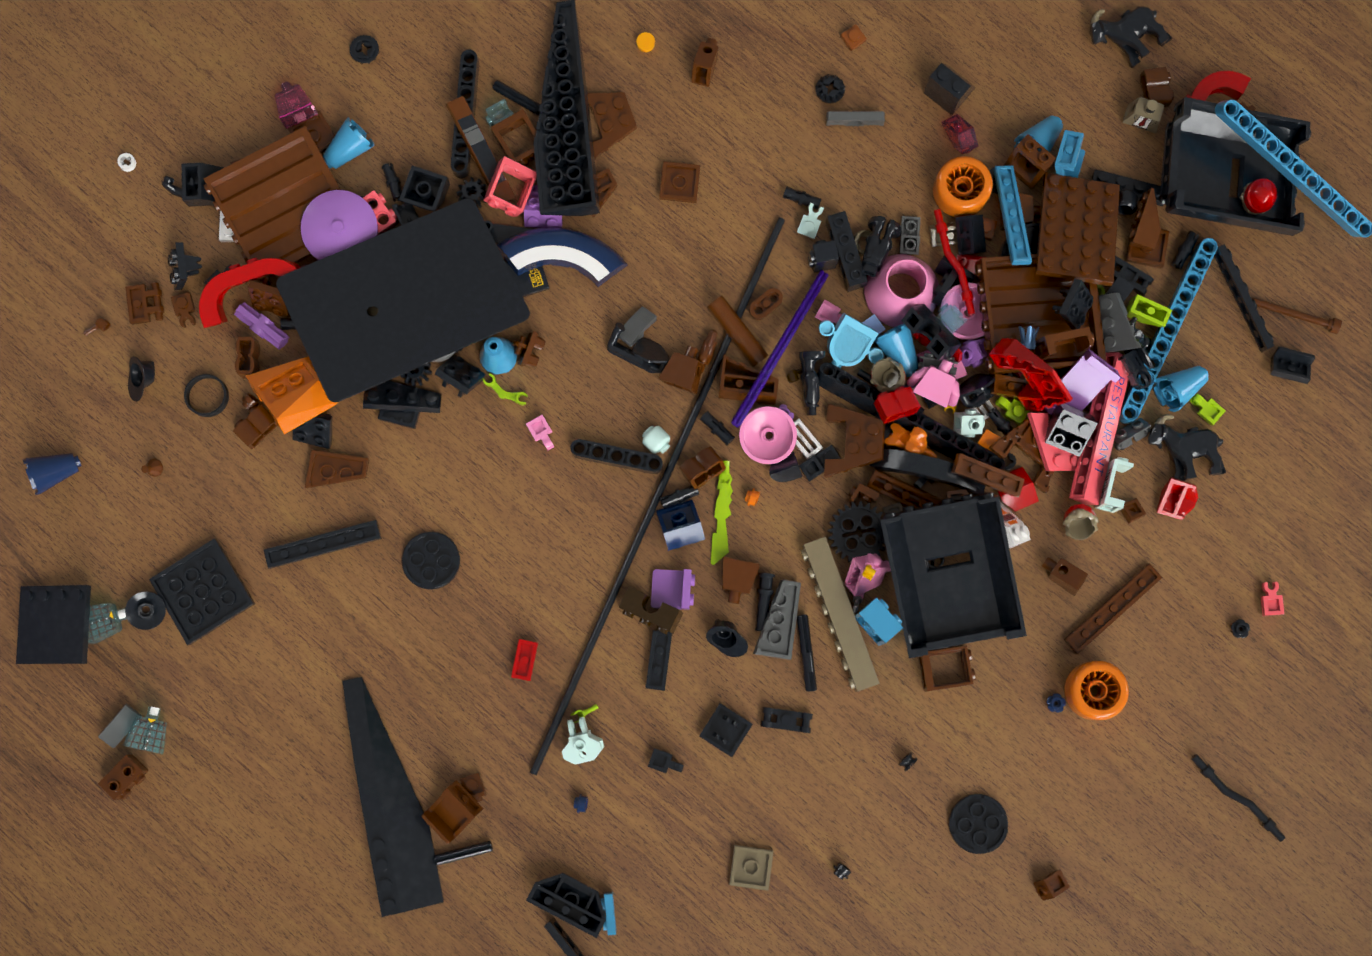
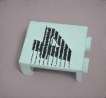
(1106, 502)

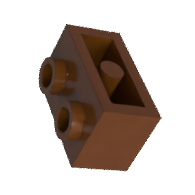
(123, 777)

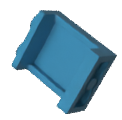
(1070, 154)

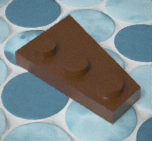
(334, 468)

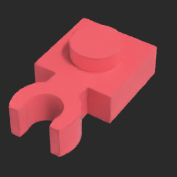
(1271, 603)

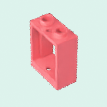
(518, 171)

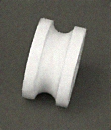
(125, 167)

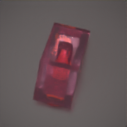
(960, 134)

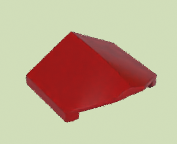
(1028, 493)
(1177, 498)

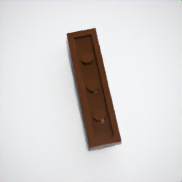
(987, 475)

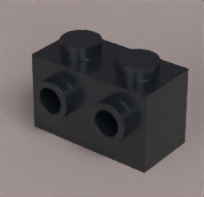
(823, 256)

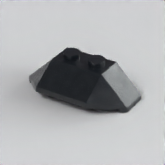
(570, 902)

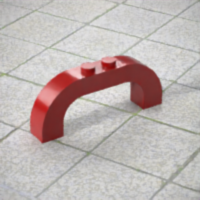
(1222, 82)
(212, 296)

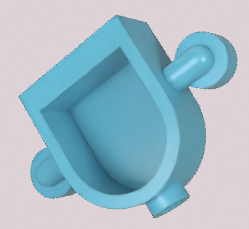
(850, 341)

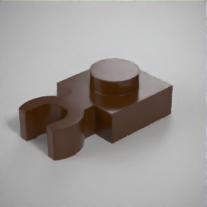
(183, 306)

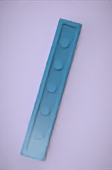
(1012, 215)

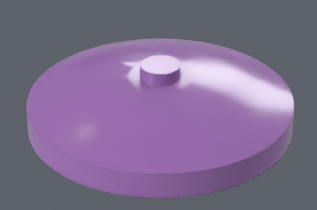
(337, 222)

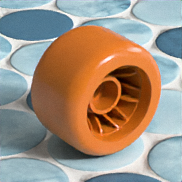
(969, 175)
(1111, 687)

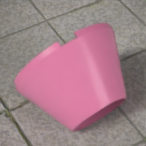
(888, 306)

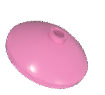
(972, 327)
(754, 431)

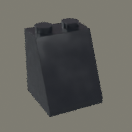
(948, 88)

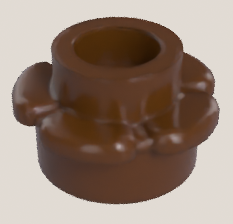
(250, 401)

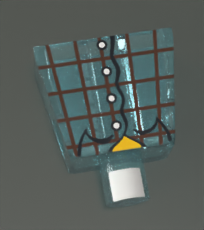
(104, 622)
(147, 732)

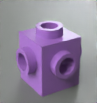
(973, 353)

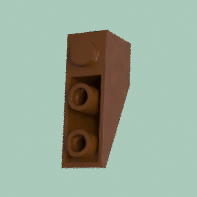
(1147, 226)

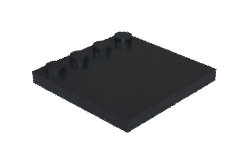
(202, 591)
(53, 624)

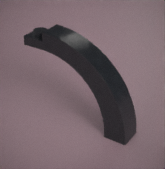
(926, 467)

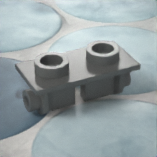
(929, 359)
(1137, 429)

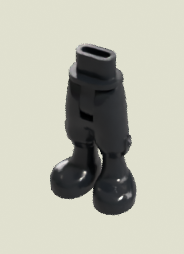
(876, 248)
(810, 379)

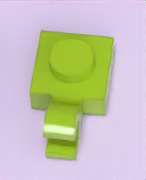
(1014, 410)
(1209, 410)

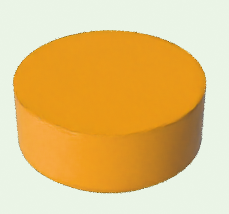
(645, 42)

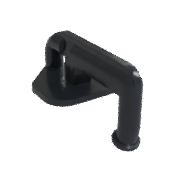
(643, 354)
(980, 386)

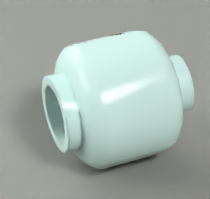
(656, 439)

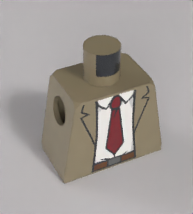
(1143, 114)

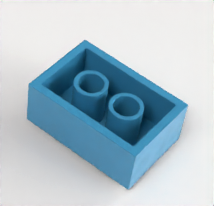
(878, 621)

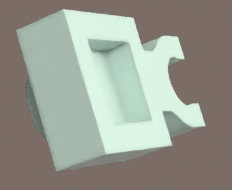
(810, 224)

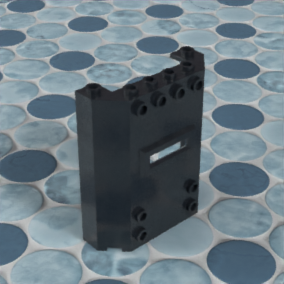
(1200, 168)
(960, 599)

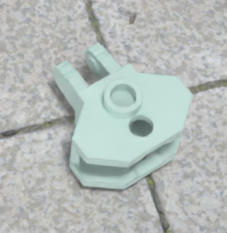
(581, 742)

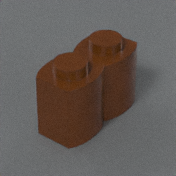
(1156, 85)
(248, 354)
(255, 426)
(702, 467)

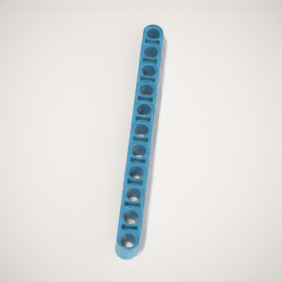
(1286, 167)
(1174, 324)

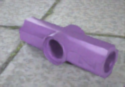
(261, 325)

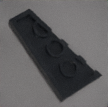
(401, 398)

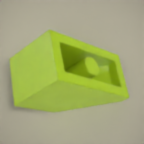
(1148, 311)

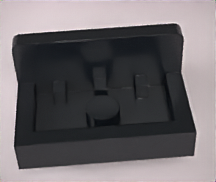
(1292, 365)

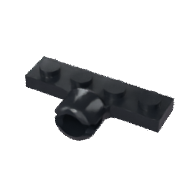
(1130, 190)

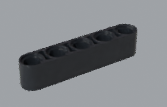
(609, 450)

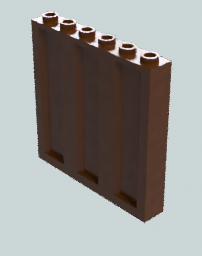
(268, 195)
(1019, 297)

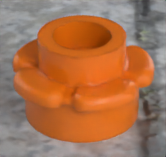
(752, 497)

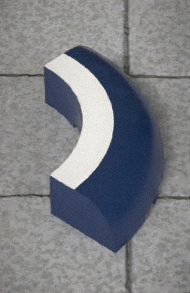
(564, 249)

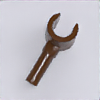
(100, 323)

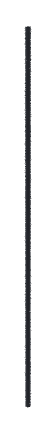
(653, 505)

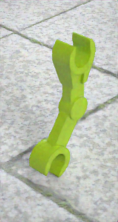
(503, 394)

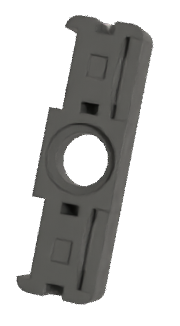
(855, 118)

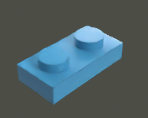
(608, 905)

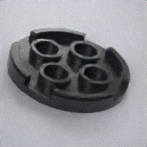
(431, 560)
(978, 824)

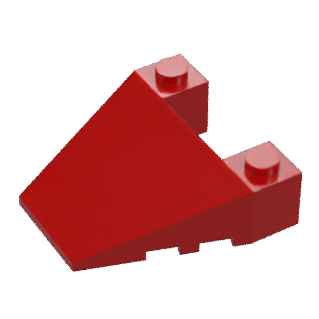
(1043, 385)

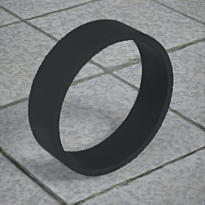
(192, 382)

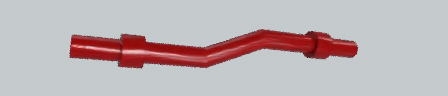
(941, 229)

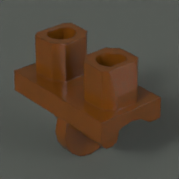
(532, 341)

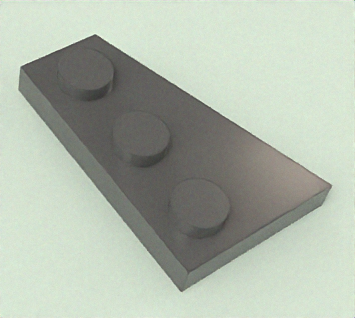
(1116, 328)

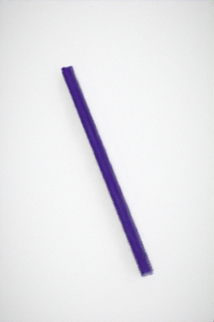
(779, 349)

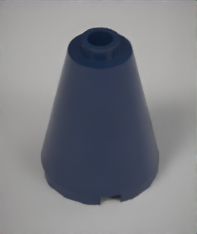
(50, 470)

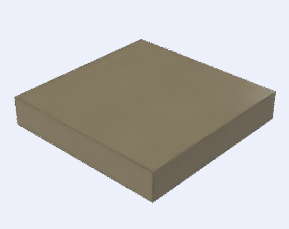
(751, 867)

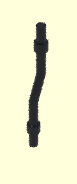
(1208, 772)

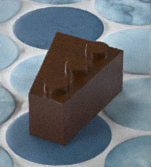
(738, 379)

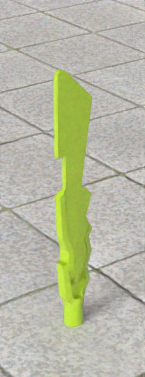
(722, 512)

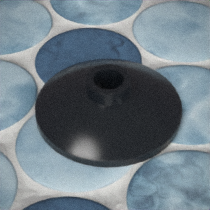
(141, 619)

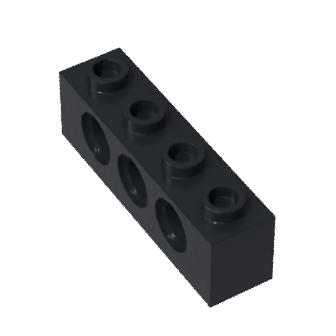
(849, 258)

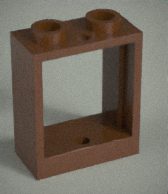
(507, 126)
(1030, 163)
(925, 665)

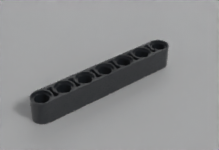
(465, 87)

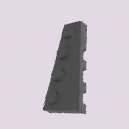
(779, 627)

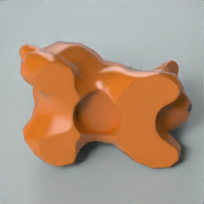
(909, 441)

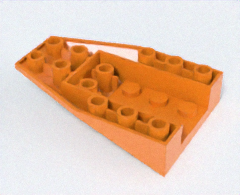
(291, 393)

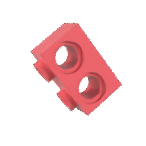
(381, 210)

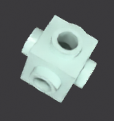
(968, 423)

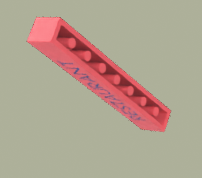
(1095, 457)

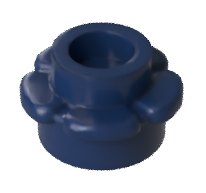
(1057, 708)
(581, 803)

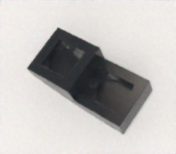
(815, 465)

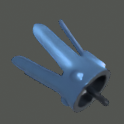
(1028, 341)

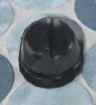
(140, 376)
(727, 639)

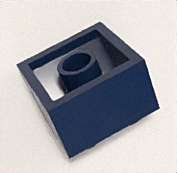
(680, 525)

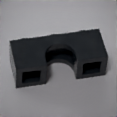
(942, 341)

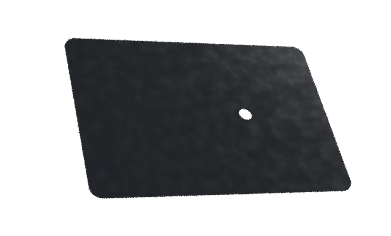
(434, 291)

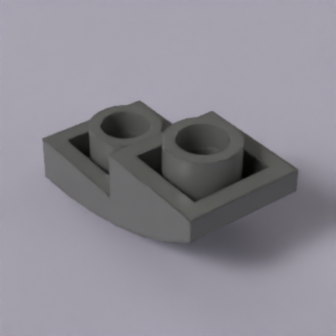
(910, 235)
(637, 325)
(119, 726)

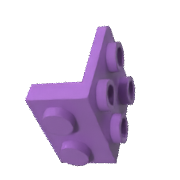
(532, 214)
(672, 588)

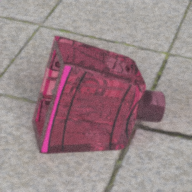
(293, 105)

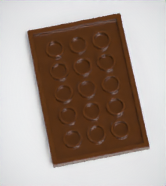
(1078, 229)

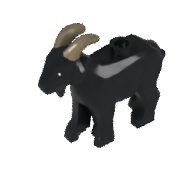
(1128, 31)
(1188, 446)

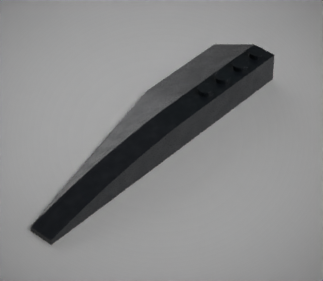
(564, 125)
(395, 831)

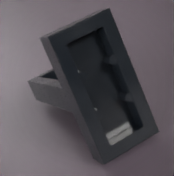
(949, 276)

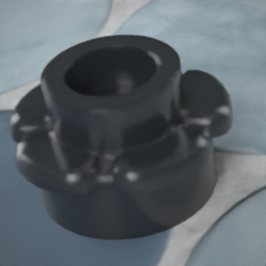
(1235, 629)
(841, 871)

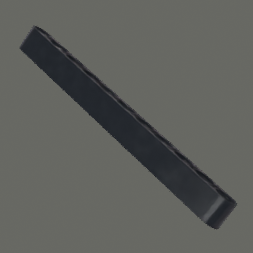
(938, 436)

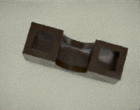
(665, 618)

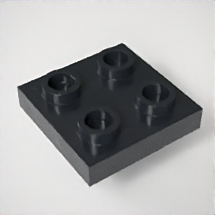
(182, 266)
(1076, 304)
(460, 374)
(315, 431)
(725, 730)

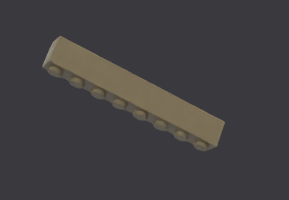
(840, 614)

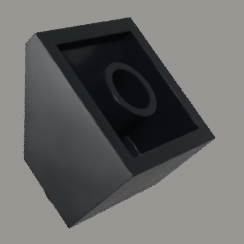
(425, 189)

